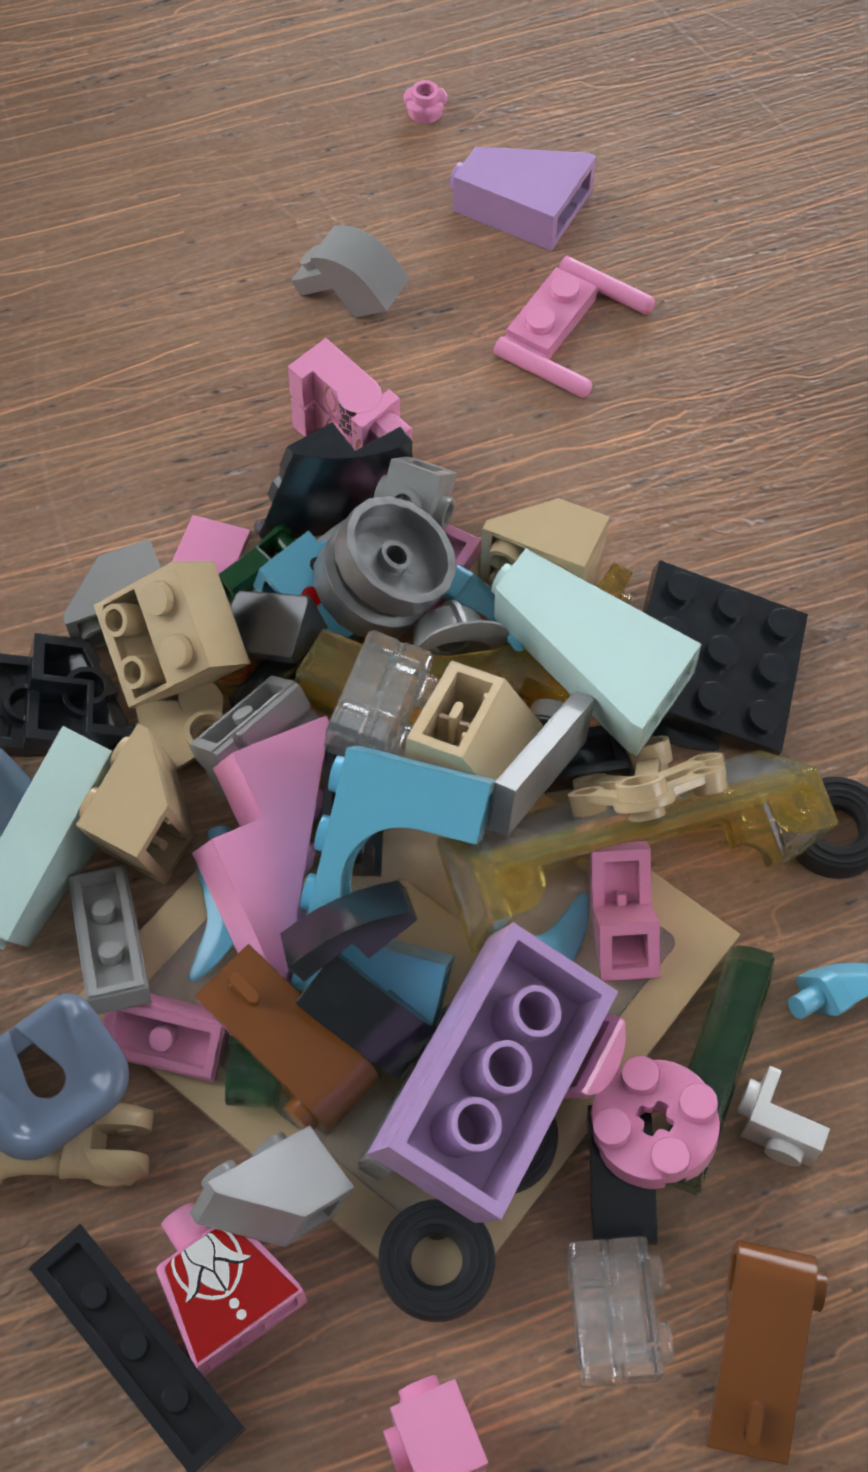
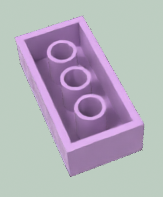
(494, 1074)

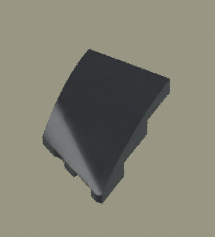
(327, 479)
(56, 689)

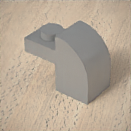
(355, 267)

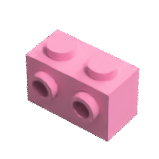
(433, 1430)

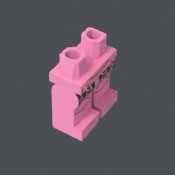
(336, 390)

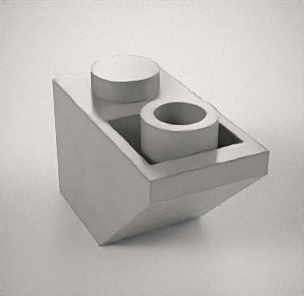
(107, 576)
(277, 1192)

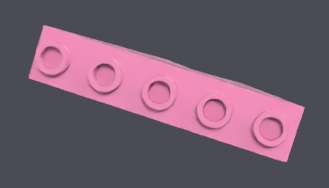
(262, 864)

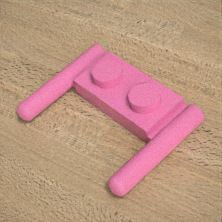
(555, 313)

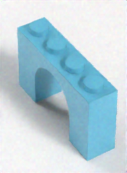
(380, 794)

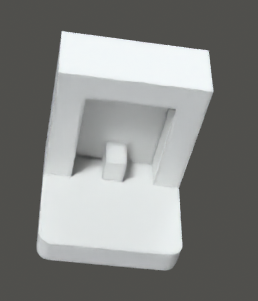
(784, 1134)

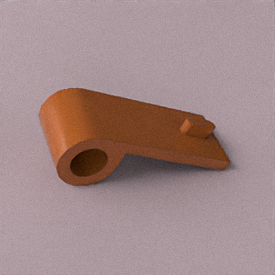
(315, 1066)
(764, 1349)

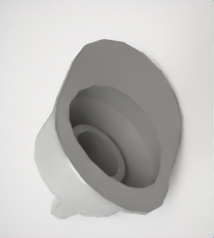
(457, 631)

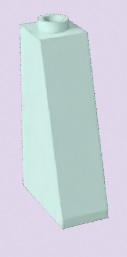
(596, 645)
(42, 837)

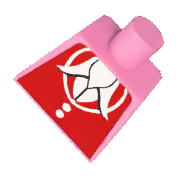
(222, 1289)

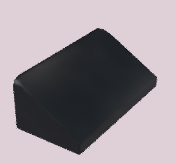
(277, 624)

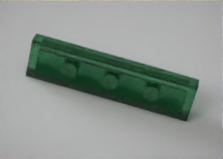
(729, 1031)

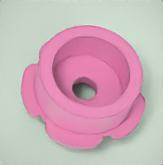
(425, 101)

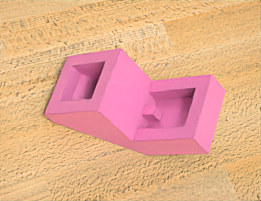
(623, 912)

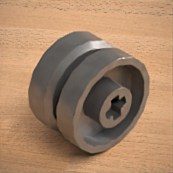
(384, 567)

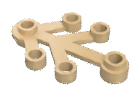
(652, 786)

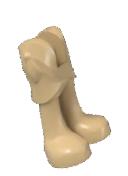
(87, 1153)

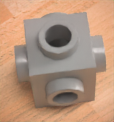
(422, 485)

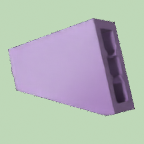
(523, 190)

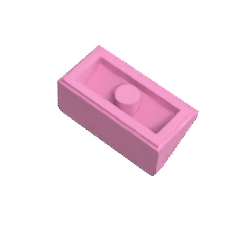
(170, 1037)

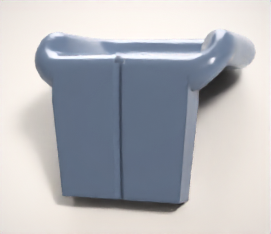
(93, 1070)

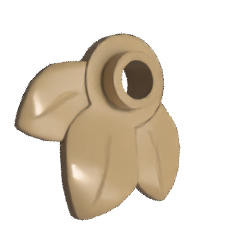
(182, 721)

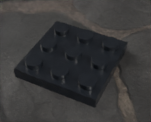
(744, 660)

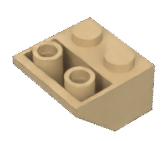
(554, 530)
(171, 632)
(472, 724)
(139, 808)

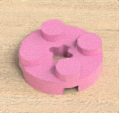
(667, 1156)

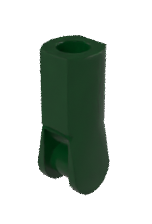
(243, 572)

